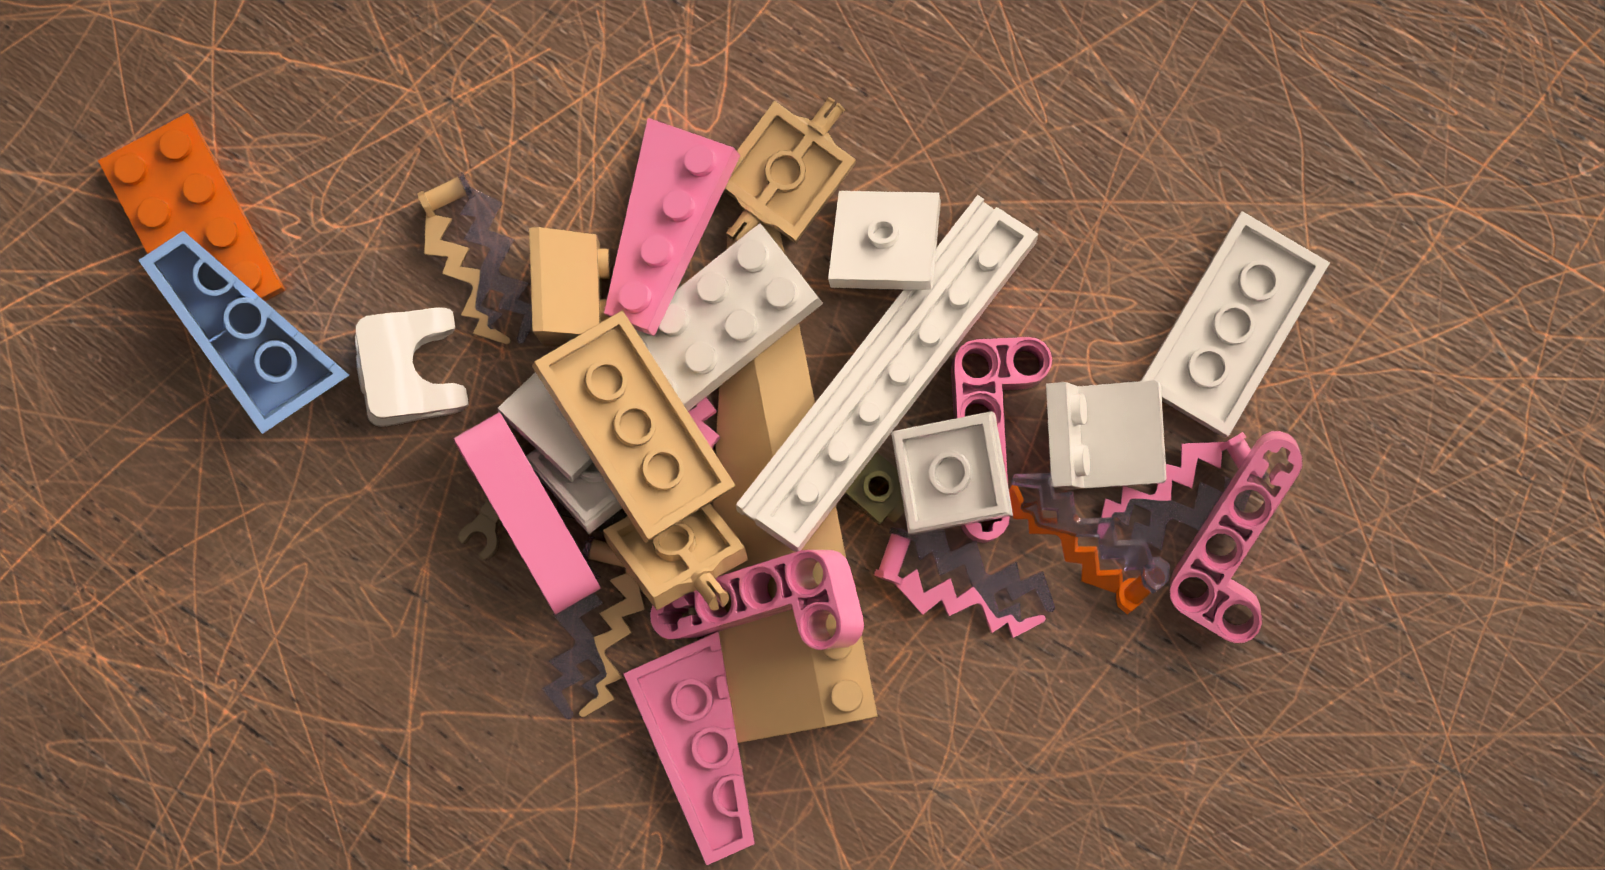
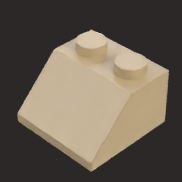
(566, 283)

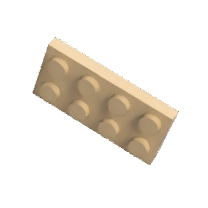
(633, 426)

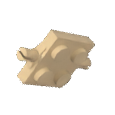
(787, 171)
(680, 558)

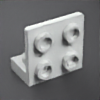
(1106, 434)

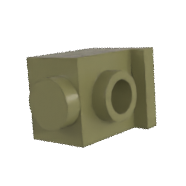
(877, 507)

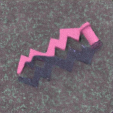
(1160, 502)
(982, 583)

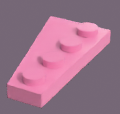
(666, 215)
(694, 732)

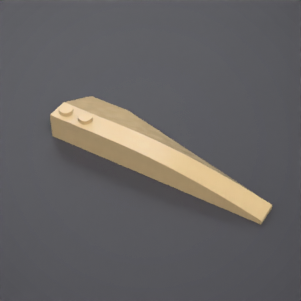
(770, 672)

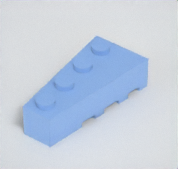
(247, 341)

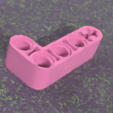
(989, 392)
(527, 513)
(1244, 529)
(794, 591)

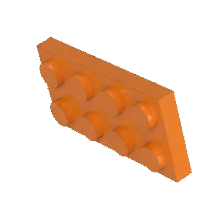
(175, 186)

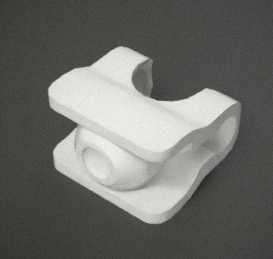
(386, 371)

